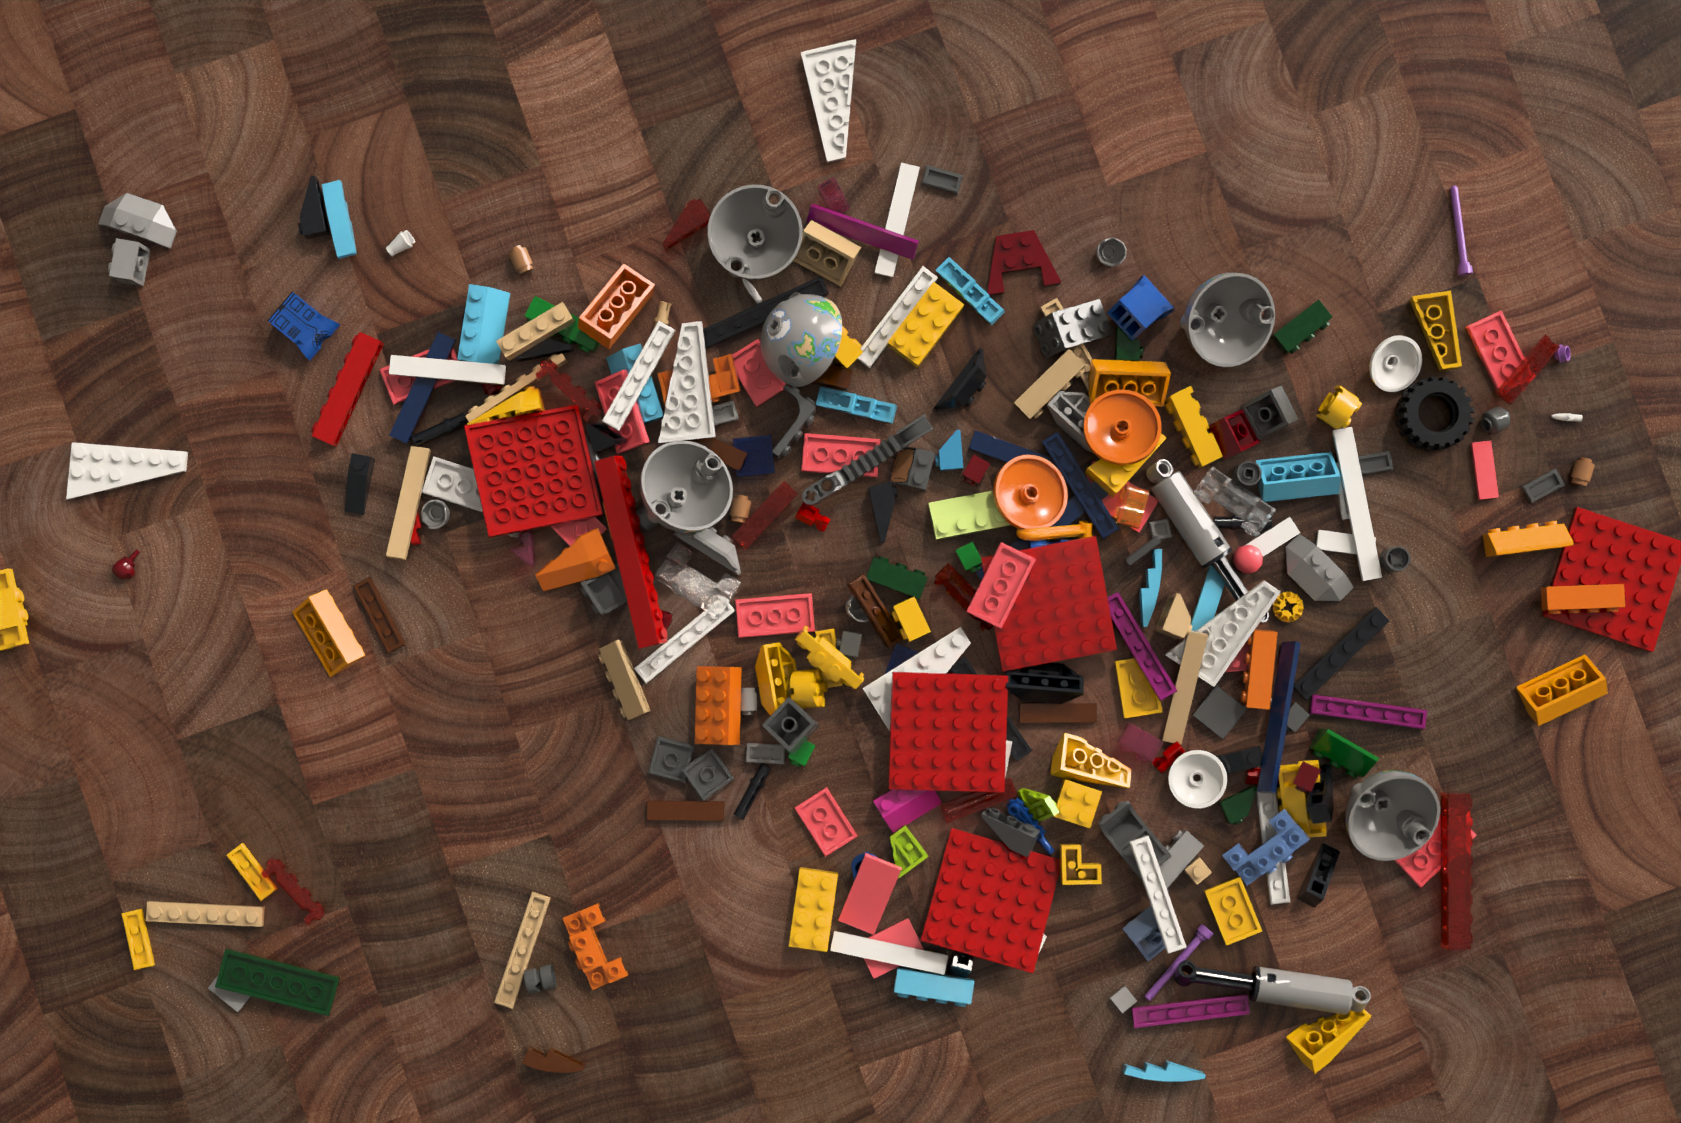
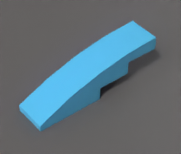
(339, 219)
(970, 291)
(856, 405)
(1149, 595)
(1208, 599)
(1170, 1073)

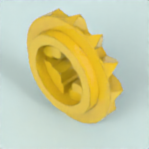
(1280, 603)

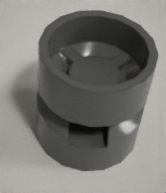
(1247, 474)
(1394, 559)
(540, 979)

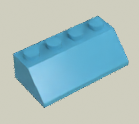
(483, 324)
(648, 400)
(1298, 477)

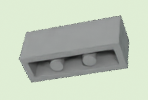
(1182, 850)

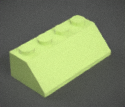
(965, 515)

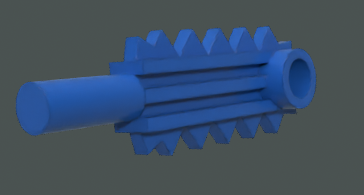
(1017, 810)

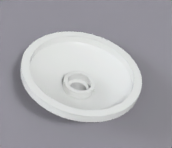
(1403, 364)
(1202, 792)

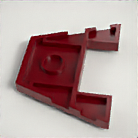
(1018, 253)

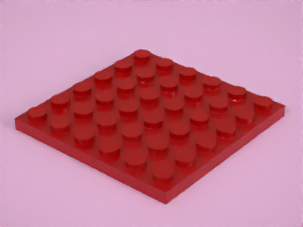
(533, 471)
(1625, 554)
(1059, 608)
(948, 732)
(991, 901)

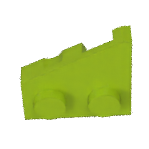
(1038, 803)
(906, 850)

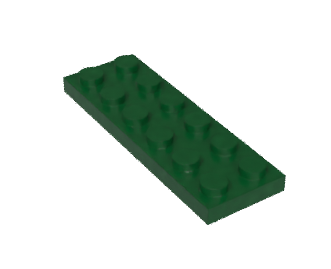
(277, 982)

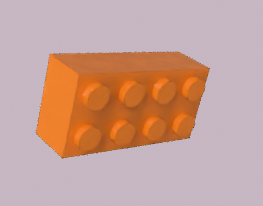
(616, 306)
(718, 705)

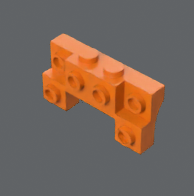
(721, 383)
(588, 949)

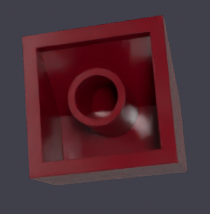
(1233, 434)

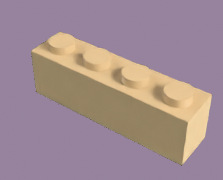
(535, 331)
(1050, 383)

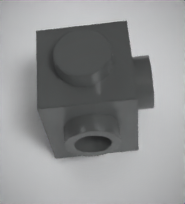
(849, 644)

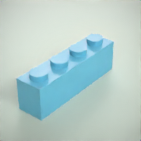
(933, 985)

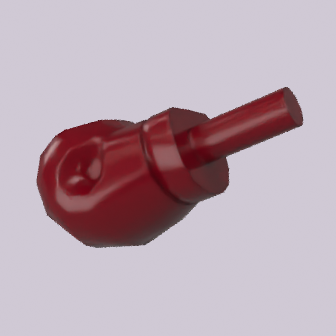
(124, 567)

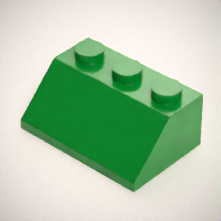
(1342, 753)

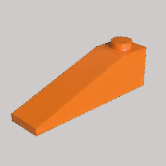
(581, 561)

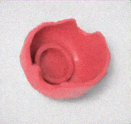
(1247, 559)

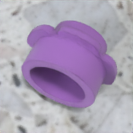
(1563, 353)

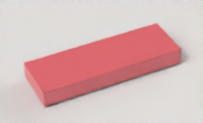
(1484, 470)

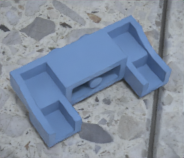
(1268, 855)

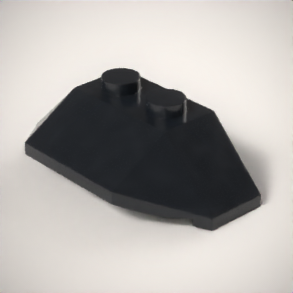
(965, 385)
(1045, 683)

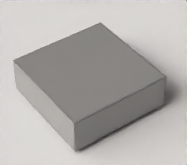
(1160, 528)
(1123, 999)

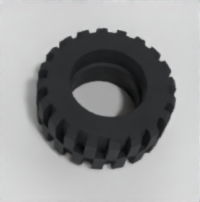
(1459, 414)

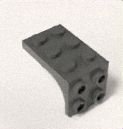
(1072, 328)
(805, 418)
(606, 591)
(1125, 826)

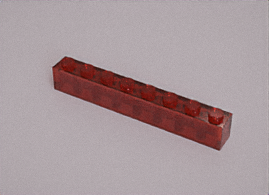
(1456, 871)

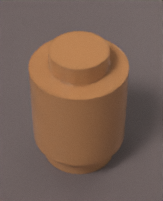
(521, 260)
(1582, 471)
(740, 509)

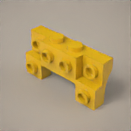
(12, 613)
(828, 659)
(1295, 800)

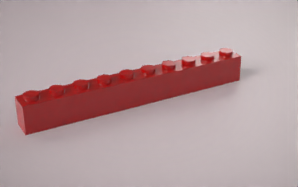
(630, 551)

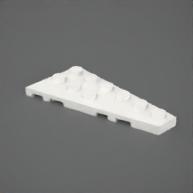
(830, 85)
(688, 400)
(109, 467)
(1229, 631)
(933, 659)

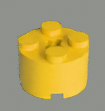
(1338, 408)
(808, 688)

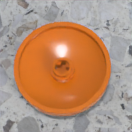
(1122, 427)
(1030, 492)

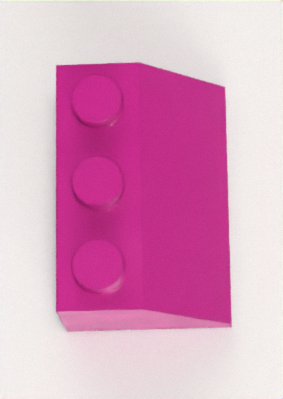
(905, 806)

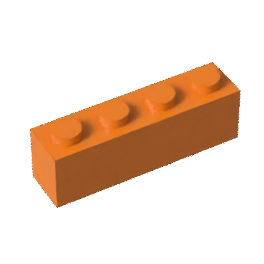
(1583, 597)
(1260, 669)

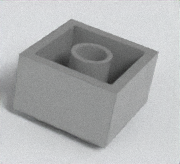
(129, 262)

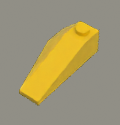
(1081, 762)
(1324, 1039)

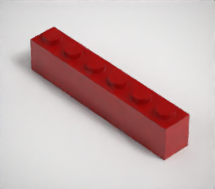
(347, 389)

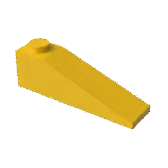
(522, 403)

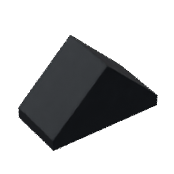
(603, 438)

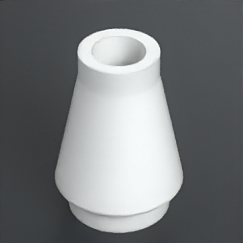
(401, 242)

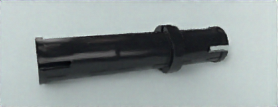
(440, 429)
(1234, 522)
(756, 784)

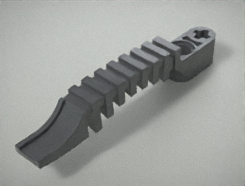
(871, 459)

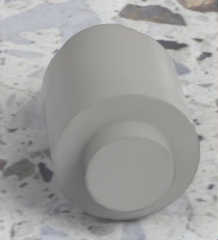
(748, 701)

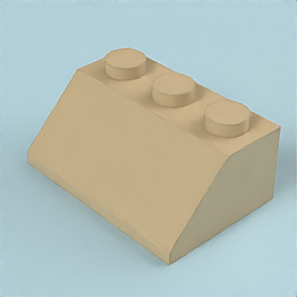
(826, 253)
(1174, 618)

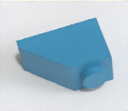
(950, 454)

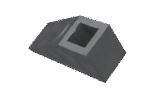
(1014, 833)

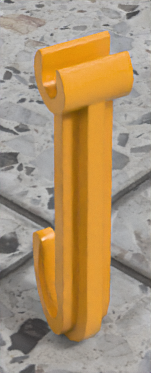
(1079, 530)

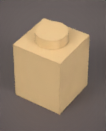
(1197, 870)

